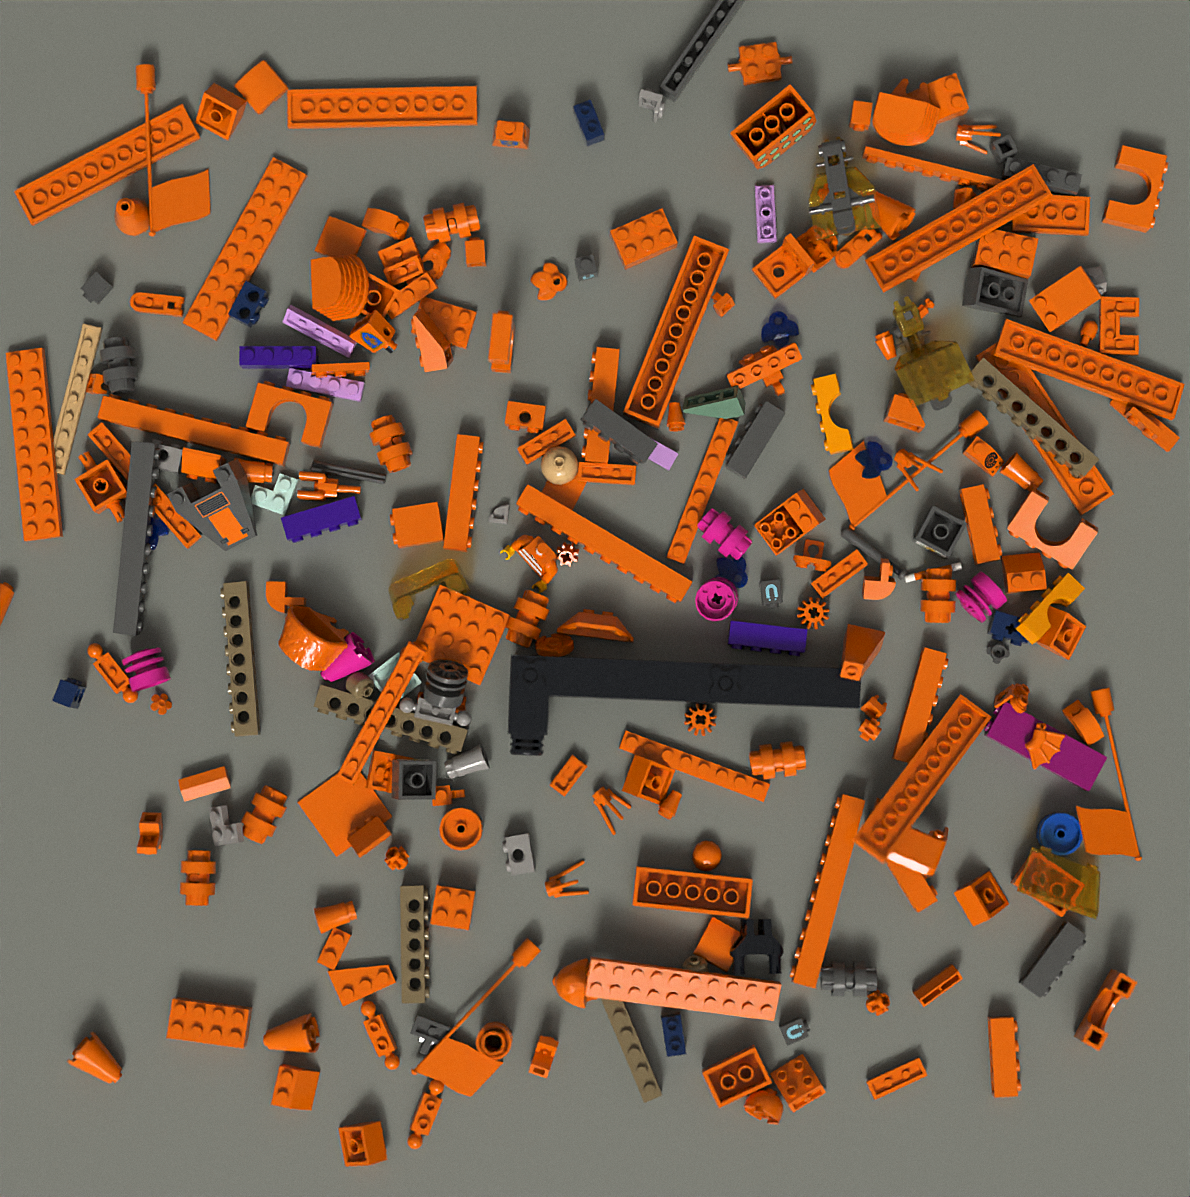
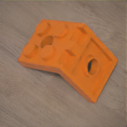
(791, 260)

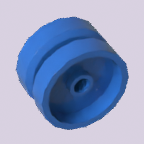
(1071, 833)

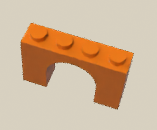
(1150, 168)
(501, 342)
(269, 397)
(1066, 551)
(1112, 990)

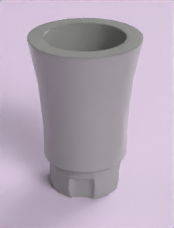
(467, 762)

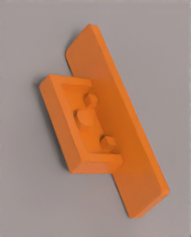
(763, 363)
(1148, 424)

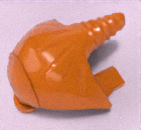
(571, 983)

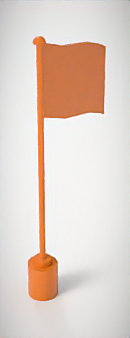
(177, 199)
(865, 495)
(1108, 829)
(459, 1064)

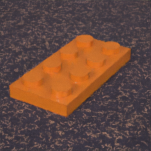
(1056, 216)

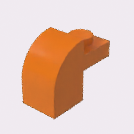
(385, 223)
(879, 587)
(277, 596)
(1084, 723)
(150, 833)
(543, 1056)

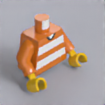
(537, 556)

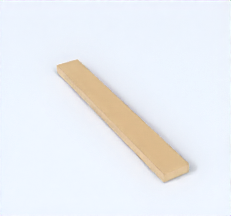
(75, 395)

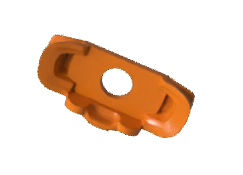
(439, 255)

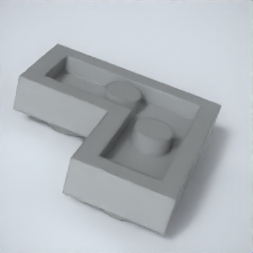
(222, 830)

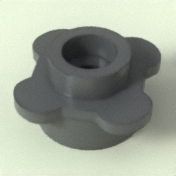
(998, 647)

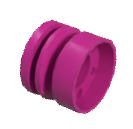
(978, 599)
(711, 608)
(146, 669)

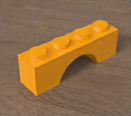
(827, 390)
(1036, 623)

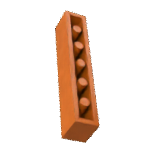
(604, 388)
(462, 493)
(919, 704)

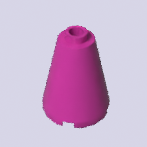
(351, 660)

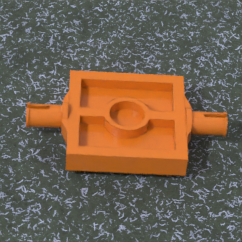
(759, 63)

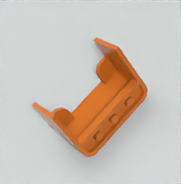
(919, 849)

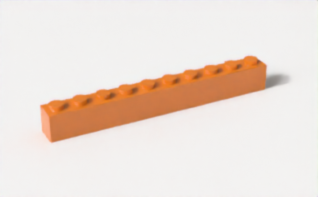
(193, 430)
(603, 543)
(828, 891)

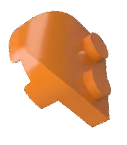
(819, 251)

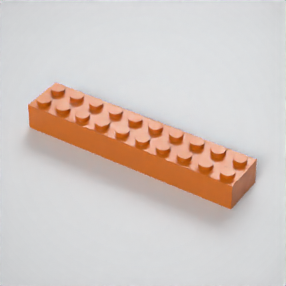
(676, 332)

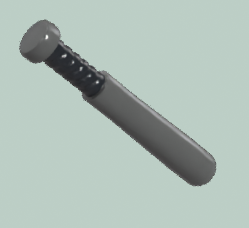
(868, 549)

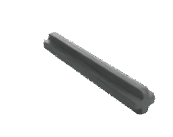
(349, 472)

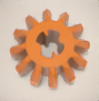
(807, 616)
(699, 726)

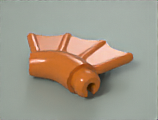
(1043, 745)

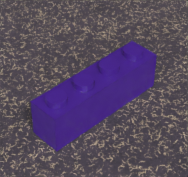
(278, 357)
(321, 518)
(767, 637)

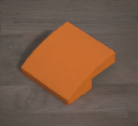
(261, 86)
(340, 238)
(401, 261)
(381, 771)
(716, 944)

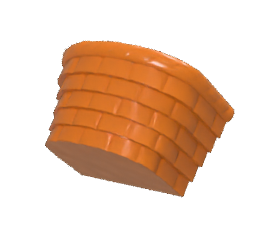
(905, 118)
(339, 286)
(311, 638)

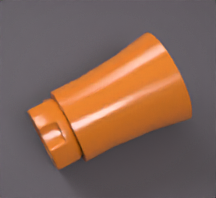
(257, 471)
(1021, 472)
(334, 915)

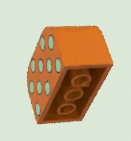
(774, 127)

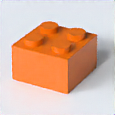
(453, 907)

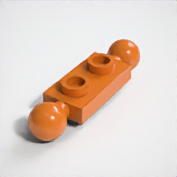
(112, 672)
(380, 1035)
(425, 1114)

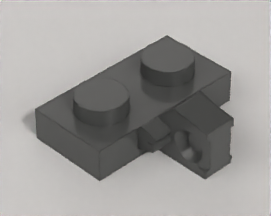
(429, 1031)

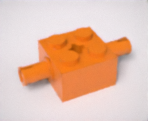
(91, 482)

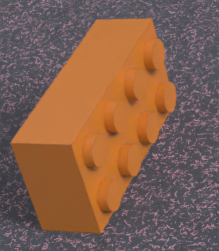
(209, 1022)

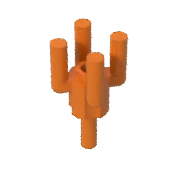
(323, 487)

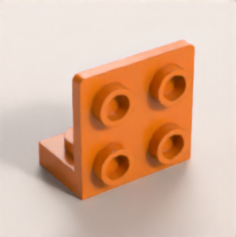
(797, 1083)

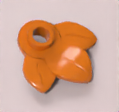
(546, 281)

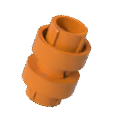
(437, 226)
(388, 436)
(938, 607)
(524, 627)
(785, 759)
(260, 821)
(198, 884)
(488, 1051)

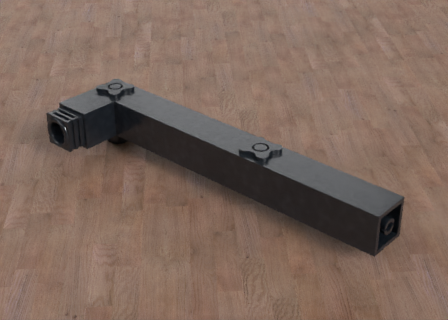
(540, 677)

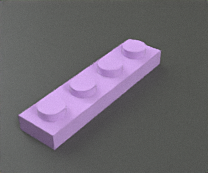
(319, 331)
(328, 386)

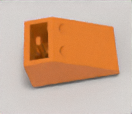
(433, 345)
(789, 522)

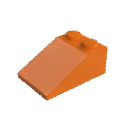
(948, 96)
(1065, 299)

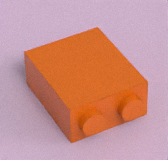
(417, 525)

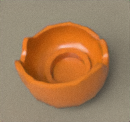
(706, 855)

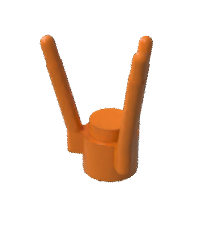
(966, 131)
(907, 459)
(603, 797)
(555, 886)

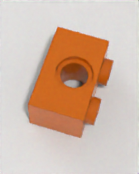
(516, 409)

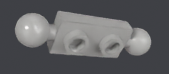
(433, 713)

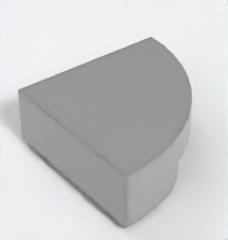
(499, 515)

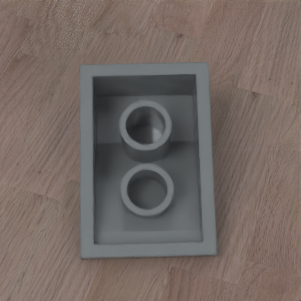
(995, 292)

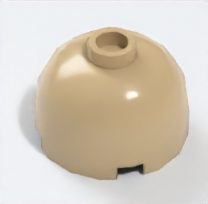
(559, 465)

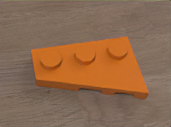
(357, 983)

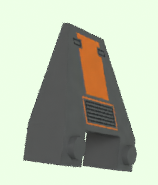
(224, 514)

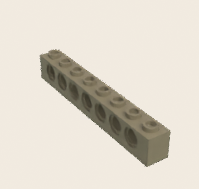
(1042, 419)
(252, 725)
(458, 734)

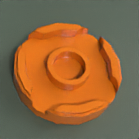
(554, 646)

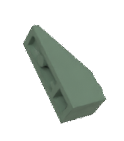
(719, 404)

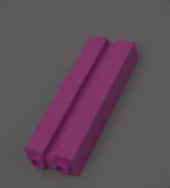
(1074, 761)

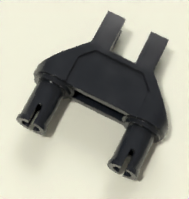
(756, 945)

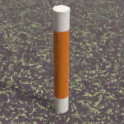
(922, 574)

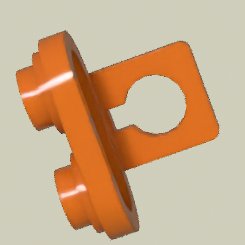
(817, 561)
(1018, 697)

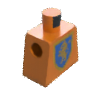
(511, 134)
(374, 333)

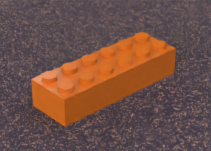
(692, 892)

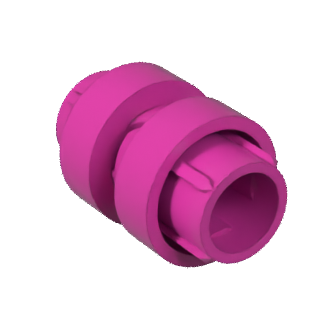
(717, 528)

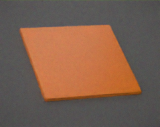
(340, 807)

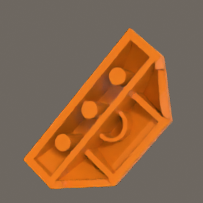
(596, 626)

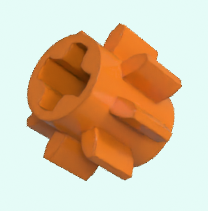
(567, 548)
(869, 729)
(396, 858)
(877, 1002)

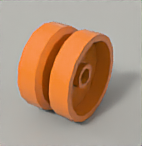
(472, 824)

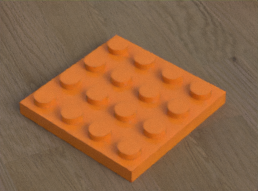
(462, 632)

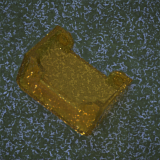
(444, 571)
(1061, 882)

